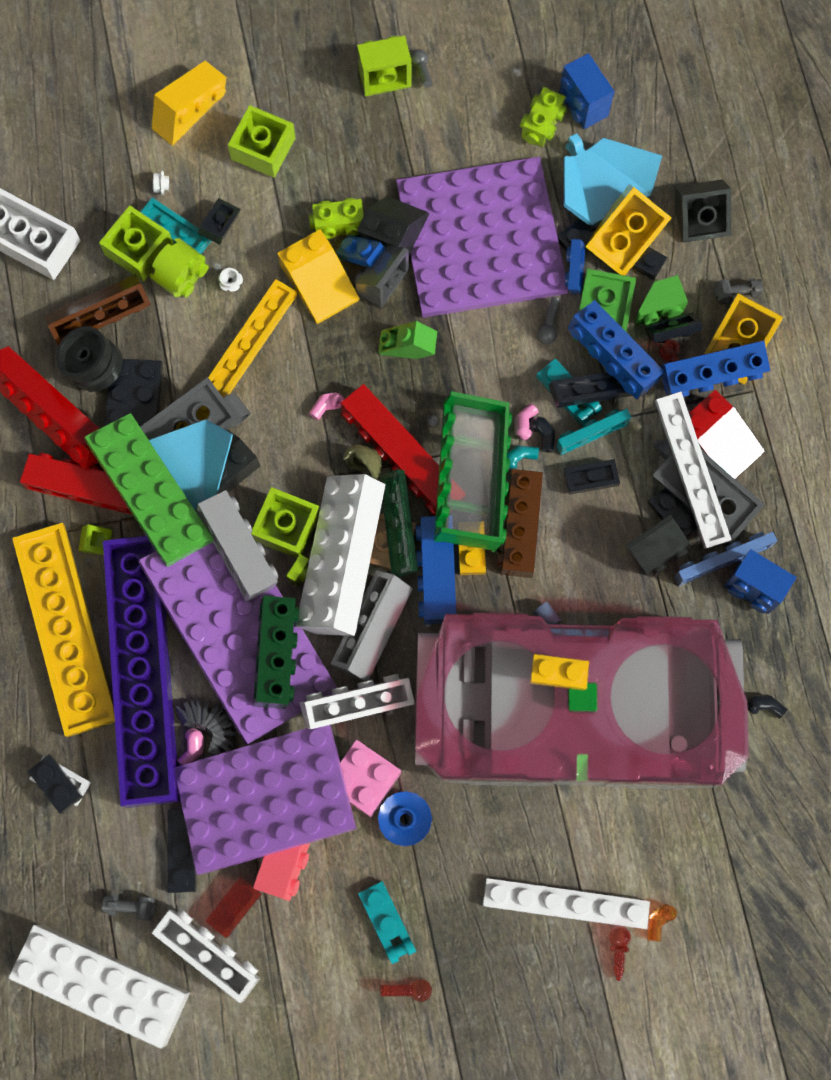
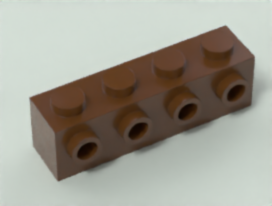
(99, 308)
(521, 524)

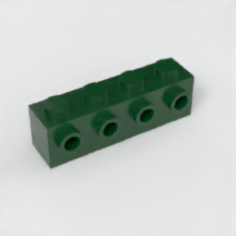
(274, 652)

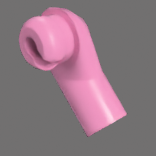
(326, 402)
(521, 421)
(195, 747)

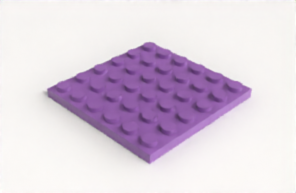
(484, 237)

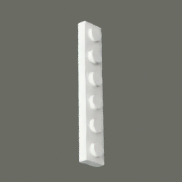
(693, 470)
(566, 903)

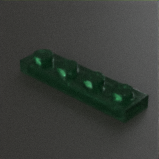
(398, 524)

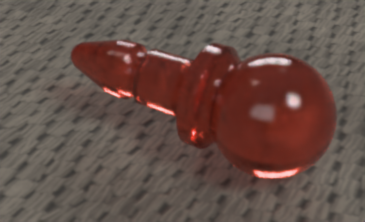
(620, 939)

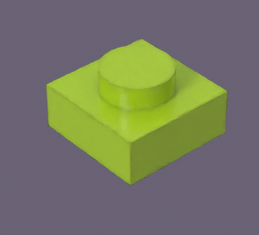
(298, 571)

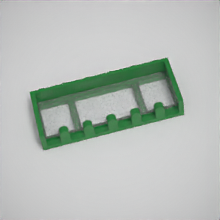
(473, 472)

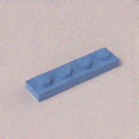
(715, 561)

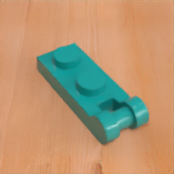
(556, 371)
(386, 921)

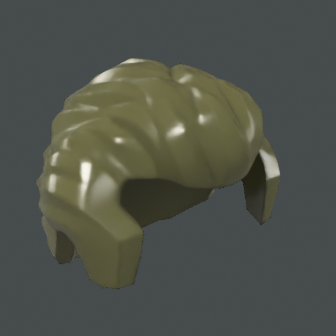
(364, 460)

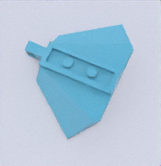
(602, 173)
(195, 458)

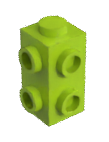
(541, 121)
(337, 217)

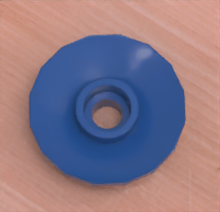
(394, 808)

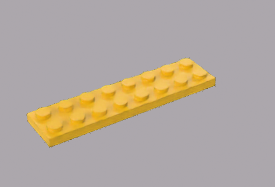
(64, 630)

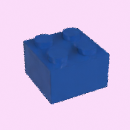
(586, 91)
(759, 582)

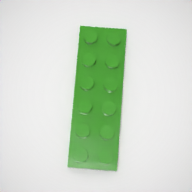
(149, 490)

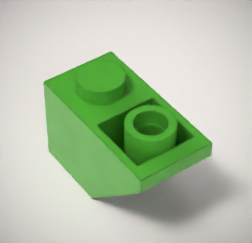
(663, 300)
(408, 341)

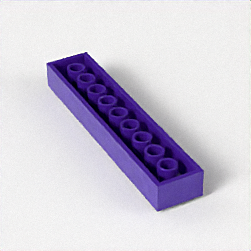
(140, 678)

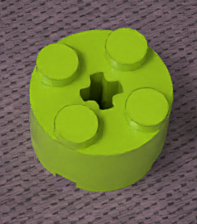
(178, 268)

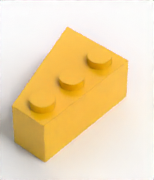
(186, 101)

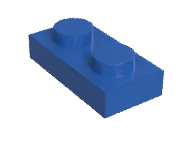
(360, 251)
(576, 257)

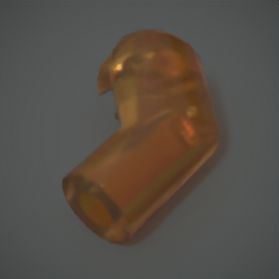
(659, 918)

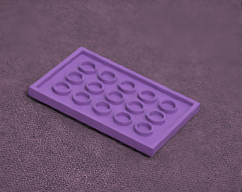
(264, 798)

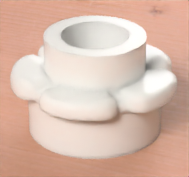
(160, 183)
(230, 273)

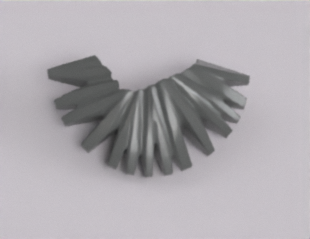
(209, 723)

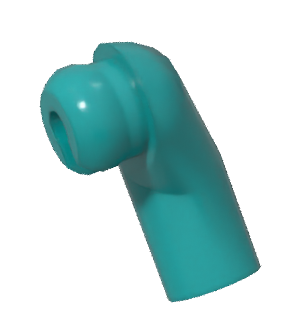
(520, 452)

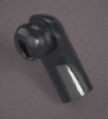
(547, 432)
(766, 702)

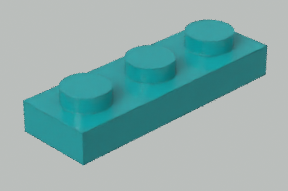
(175, 225)
(593, 430)

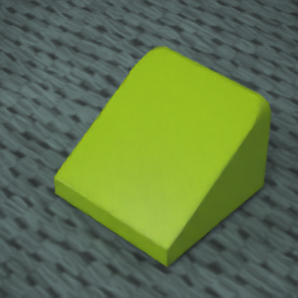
(92, 539)

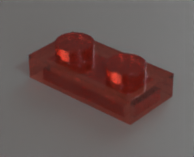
(233, 907)

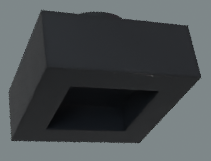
(650, 263)

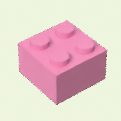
(367, 777)

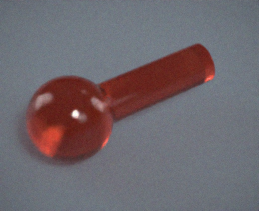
(420, 990)

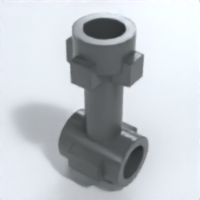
(725, 292)
(143, 908)

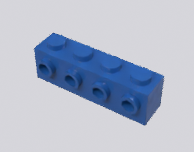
(615, 350)
(715, 368)
(438, 574)

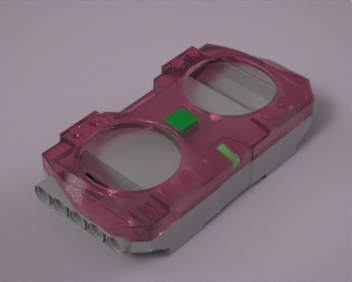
(655, 712)

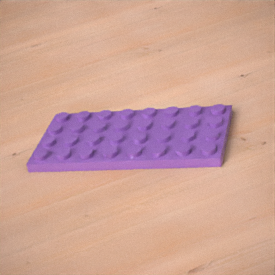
(224, 636)

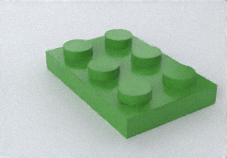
(611, 292)

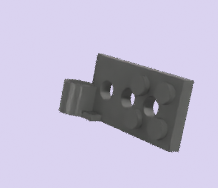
(224, 412)
(725, 487)

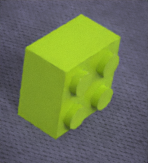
(385, 65)
(261, 141)
(135, 242)
(285, 523)

